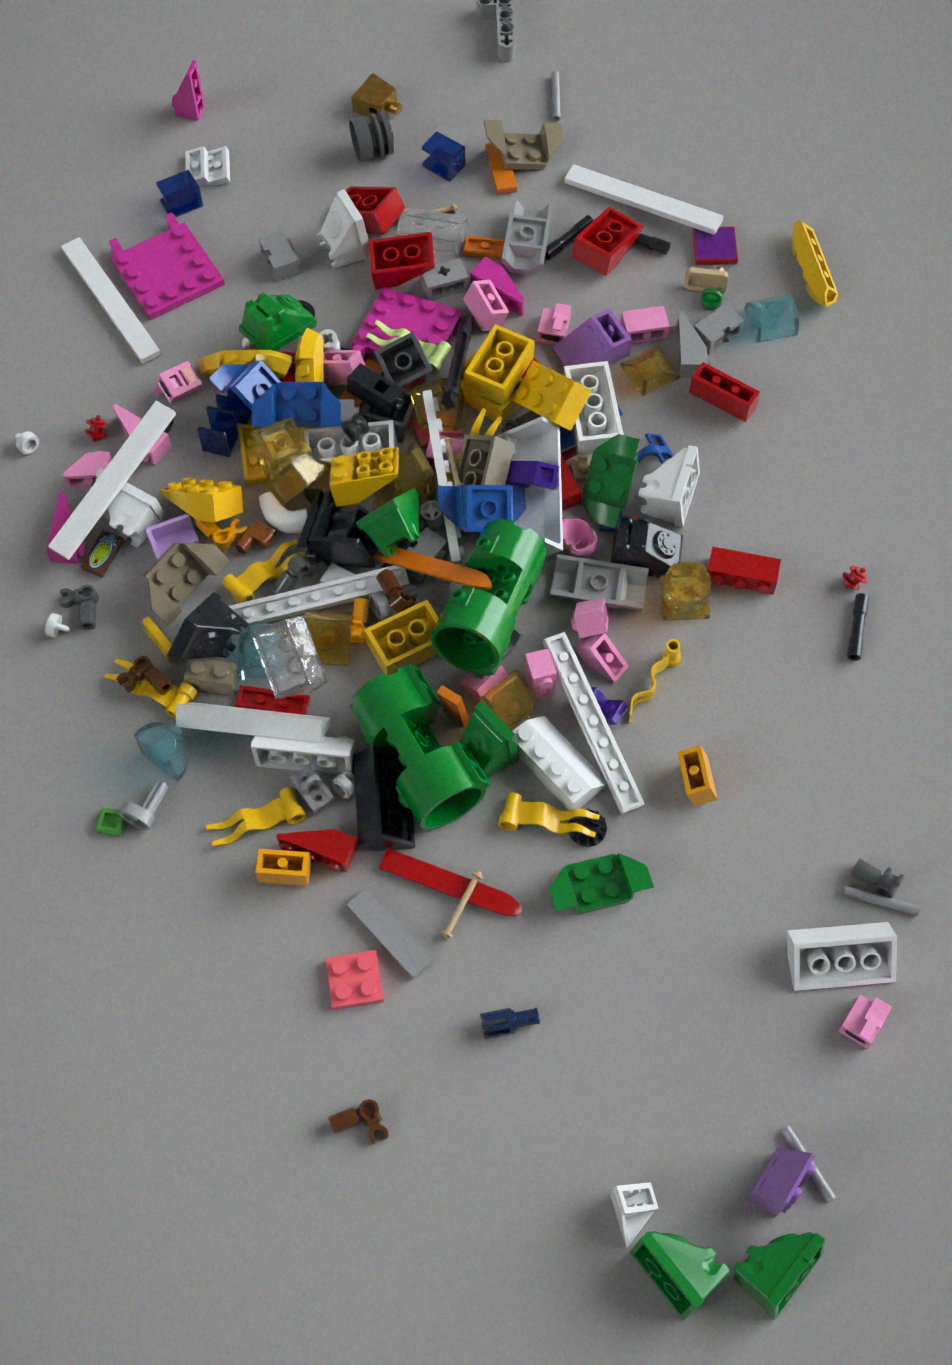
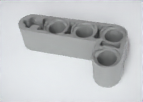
(503, 13)

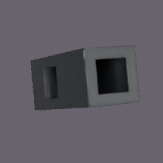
(375, 390)

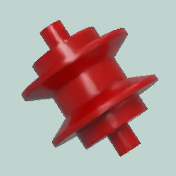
(96, 428)
(854, 577)

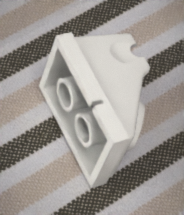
(344, 232)
(672, 487)
(133, 512)

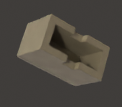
(212, 676)

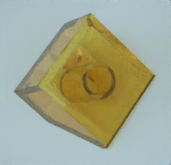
(296, 476)
(330, 635)
(511, 699)

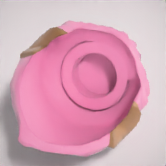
(578, 538)

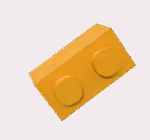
(697, 775)
(283, 867)

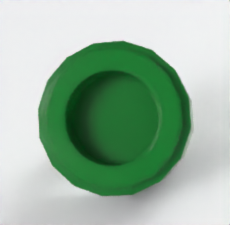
(711, 299)

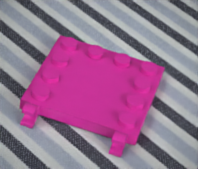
(166, 269)
(396, 310)

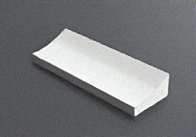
(252, 722)

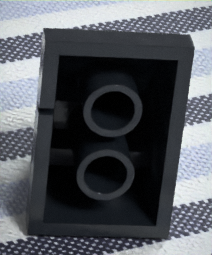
(646, 545)
(207, 631)

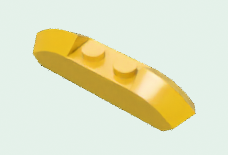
(816, 272)
(309, 360)
(275, 361)

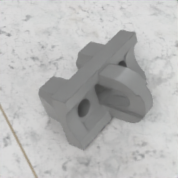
(305, 782)

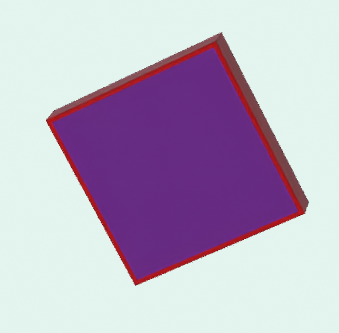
(716, 248)

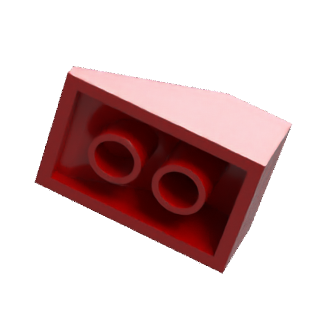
(377, 206)
(606, 240)
(400, 258)

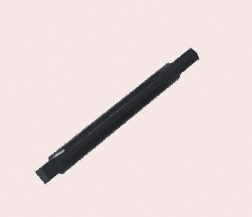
(458, 359)

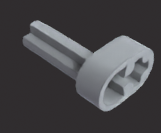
(380, 605)
(143, 816)

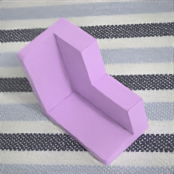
(171, 531)

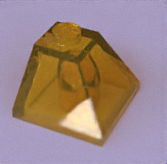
(649, 370)
(450, 419)

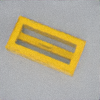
(157, 637)

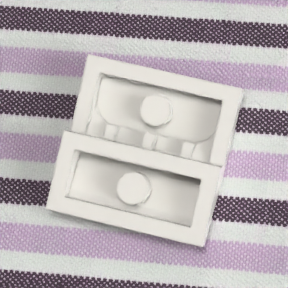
(210, 166)

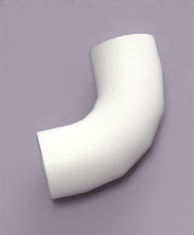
(280, 517)

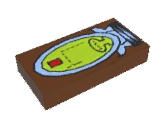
(102, 553)

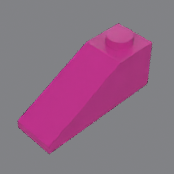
(189, 98)
(503, 284)
(61, 515)

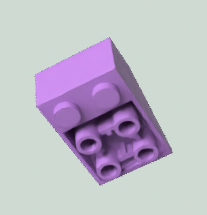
(594, 341)
(781, 1180)

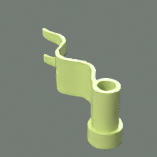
(434, 353)

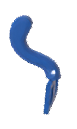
(654, 449)

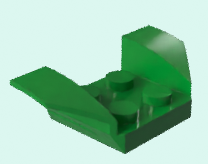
(610, 479)
(599, 883)

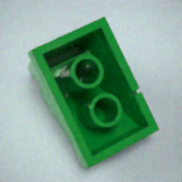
(274, 321)
(393, 522)
(490, 740)
(679, 1269)
(778, 1269)

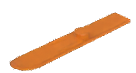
(436, 568)

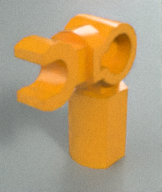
(222, 537)
(360, 619)

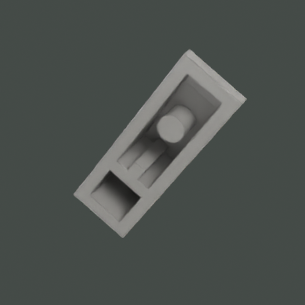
(690, 348)

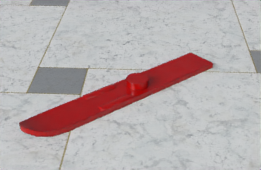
(449, 883)

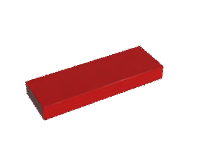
(264, 699)

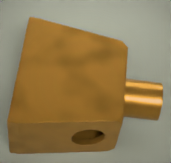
(375, 96)

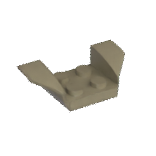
(525, 150)
(179, 574)

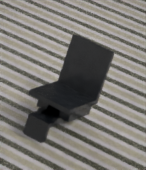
(335, 550)

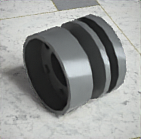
(371, 136)

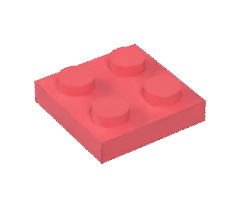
(354, 980)

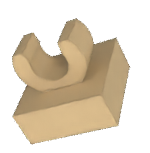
(579, 468)

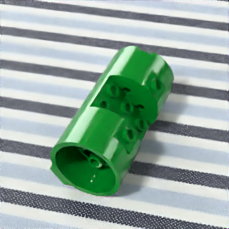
(478, 621)
(437, 780)

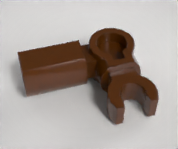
(398, 599)
(144, 669)
(367, 1112)

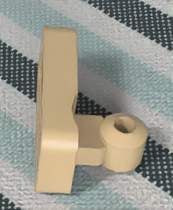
(700, 279)

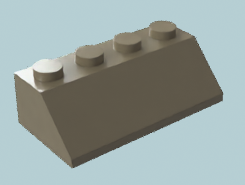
(484, 460)

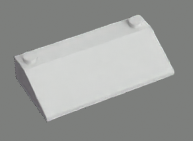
(543, 513)

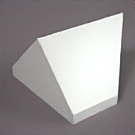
(633, 1208)

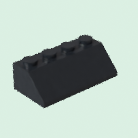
(380, 815)

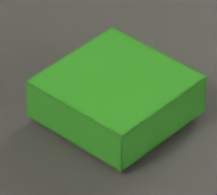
(110, 823)

